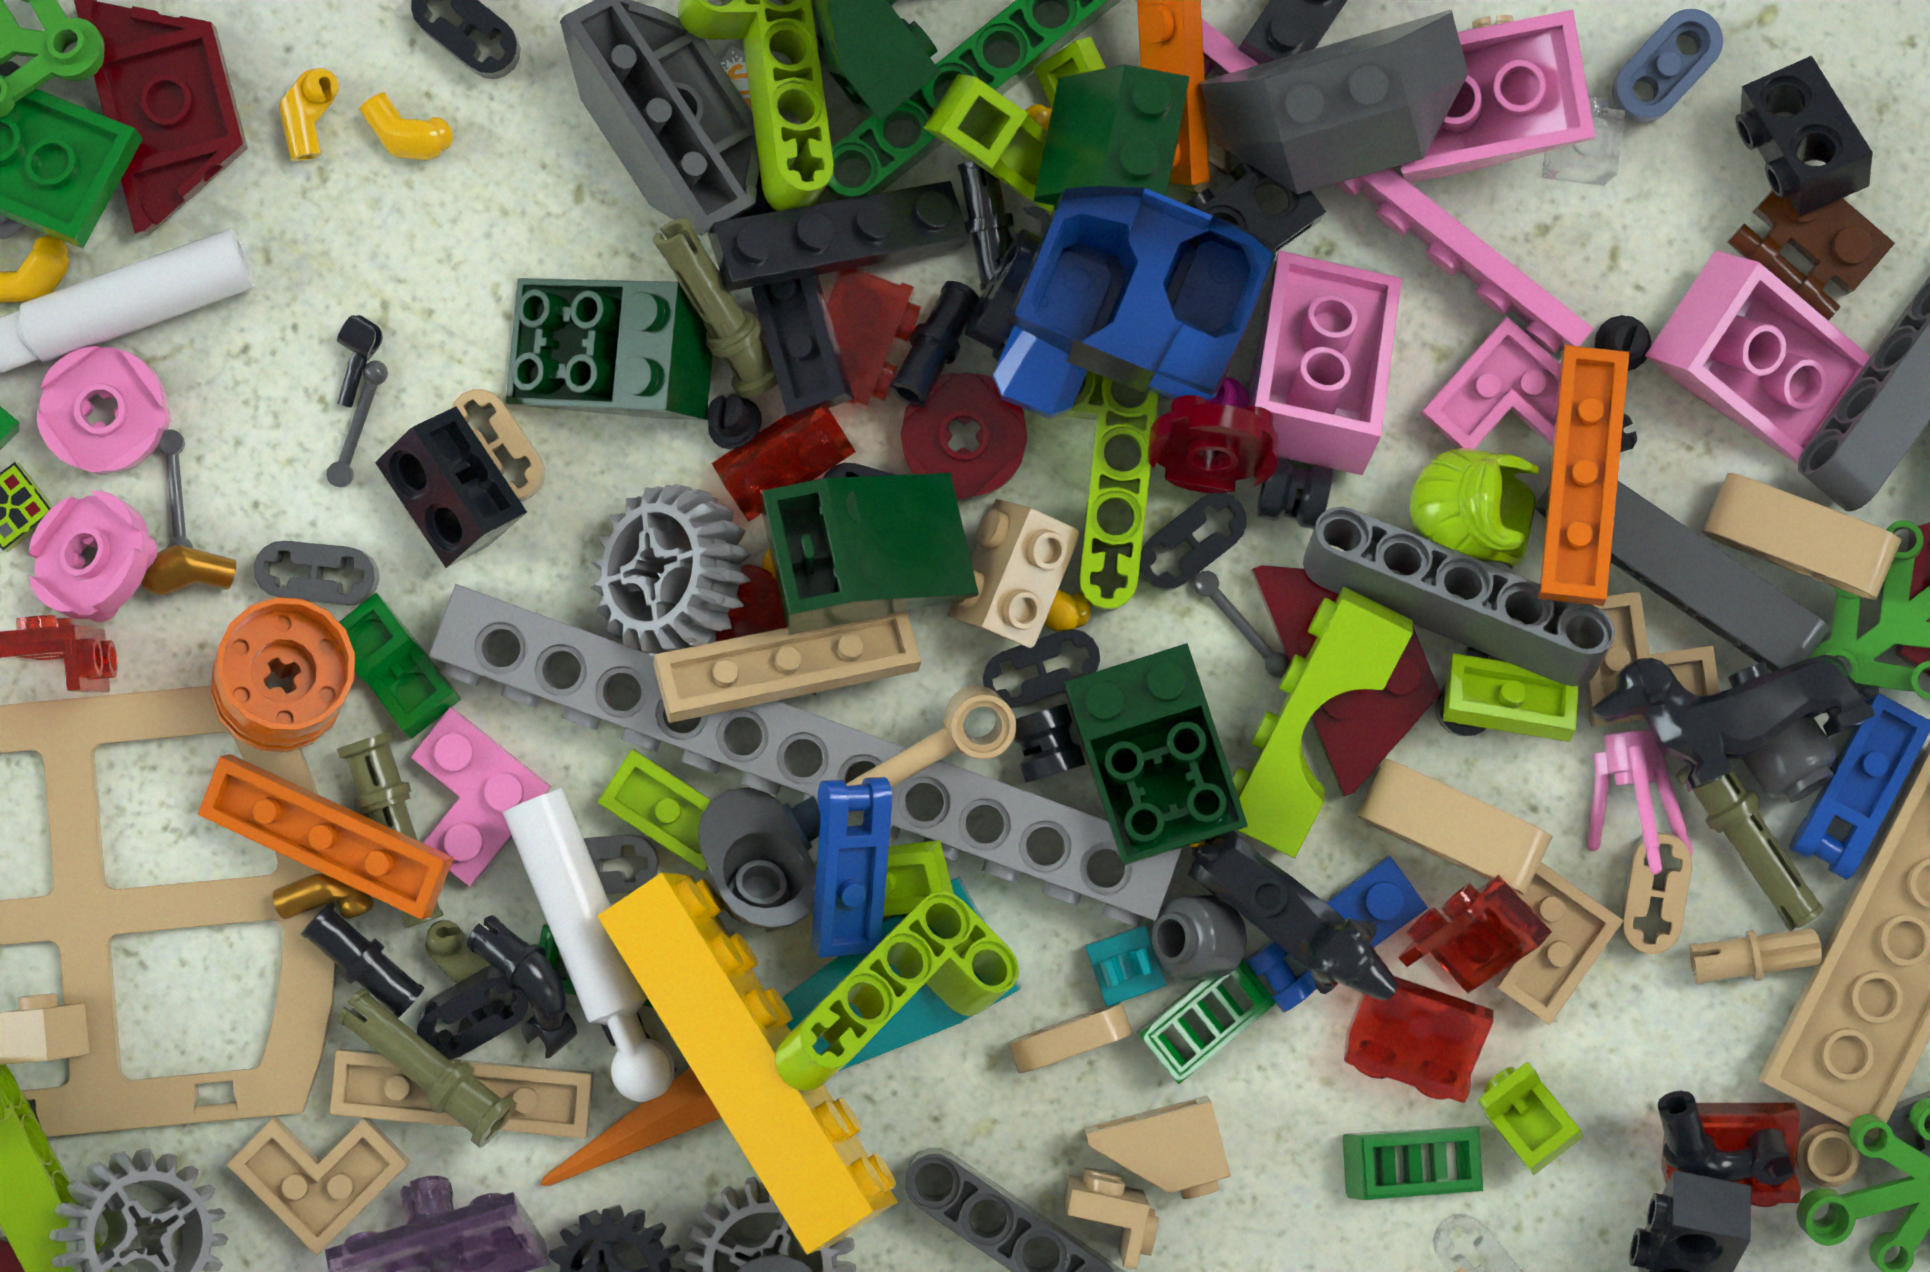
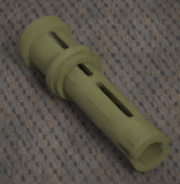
(731, 330)
(389, 792)
(1735, 813)
(448, 1084)

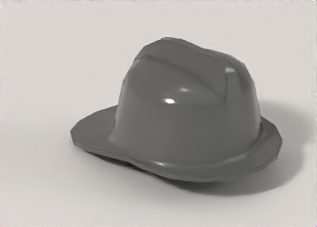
(756, 860)

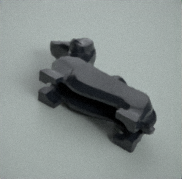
(1737, 720)
(1293, 917)

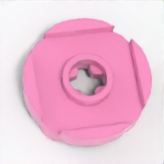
(66, 404)
(115, 572)

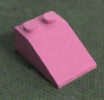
(1517, 101)
(1757, 353)
(1325, 360)

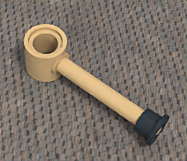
(806, 815)

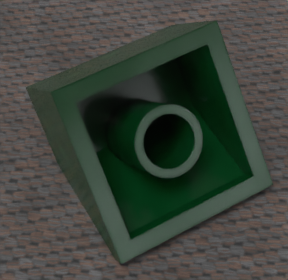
(1112, 131)

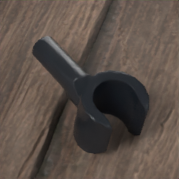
(363, 340)

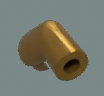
(183, 566)
(319, 891)

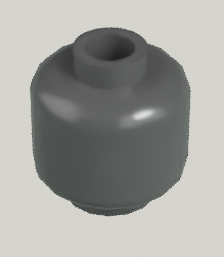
(1793, 761)
(1199, 937)

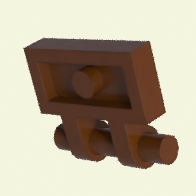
(1832, 238)

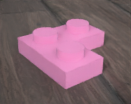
(1500, 376)
(487, 784)

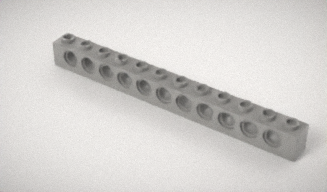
(476, 618)

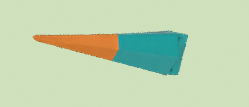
(688, 1104)

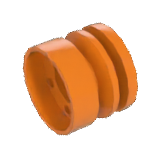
(290, 640)

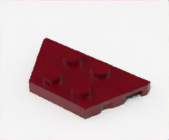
(177, 93)
(1358, 724)

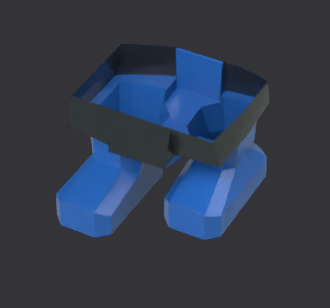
(1130, 299)

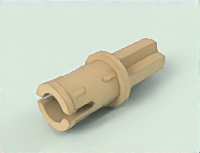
(1755, 955)

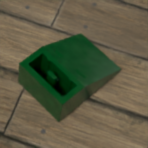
(873, 53)
(609, 348)
(866, 547)
(1155, 754)

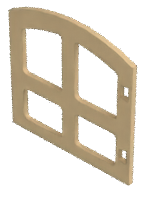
(87, 914)

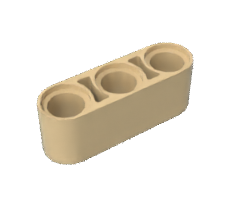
(1802, 536)
(1454, 826)

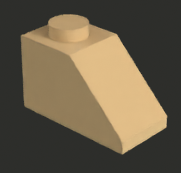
(1167, 1146)

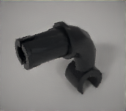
(530, 972)
(1695, 1152)

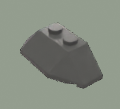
(1341, 104)
(665, 110)

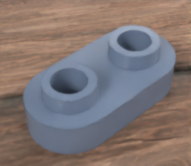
(1666, 67)

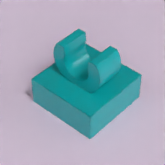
(1125, 965)

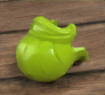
(1475, 504)

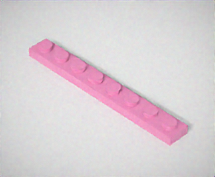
(1449, 242)

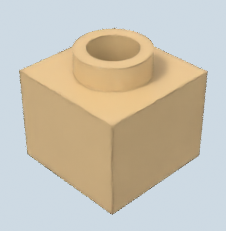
(43, 1030)

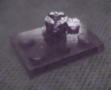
(481, 1237)

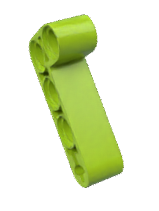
(776, 88)
(1112, 485)
(878, 993)
(30, 1183)

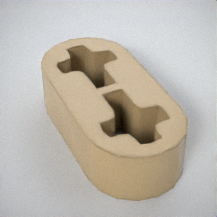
(509, 435)
(1672, 895)
(1070, 1037)

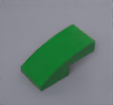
(397, 667)

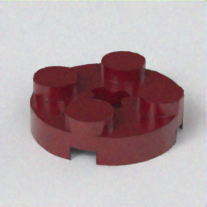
(1001, 435)
(1213, 445)

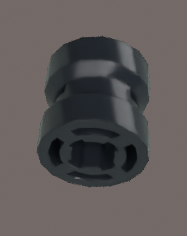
(1280, 490)
(1047, 743)

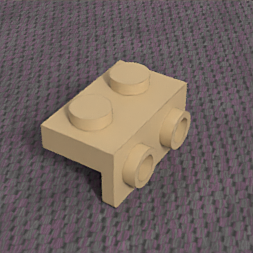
(1016, 571)
(1105, 1199)

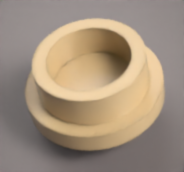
(1827, 1155)

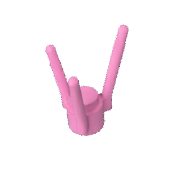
(1635, 762)

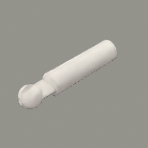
(125, 300)
(571, 901)

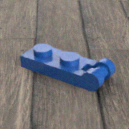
(1862, 785)
(851, 867)
(1376, 896)

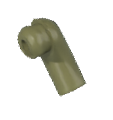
(448, 949)

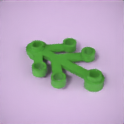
(47, 49)
(1900, 623)
(1910, 1190)

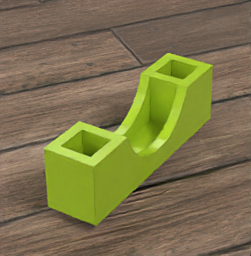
(991, 134)
(1353, 651)

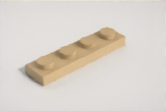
(783, 665)
(546, 1098)

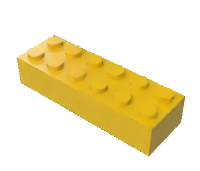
(730, 1036)

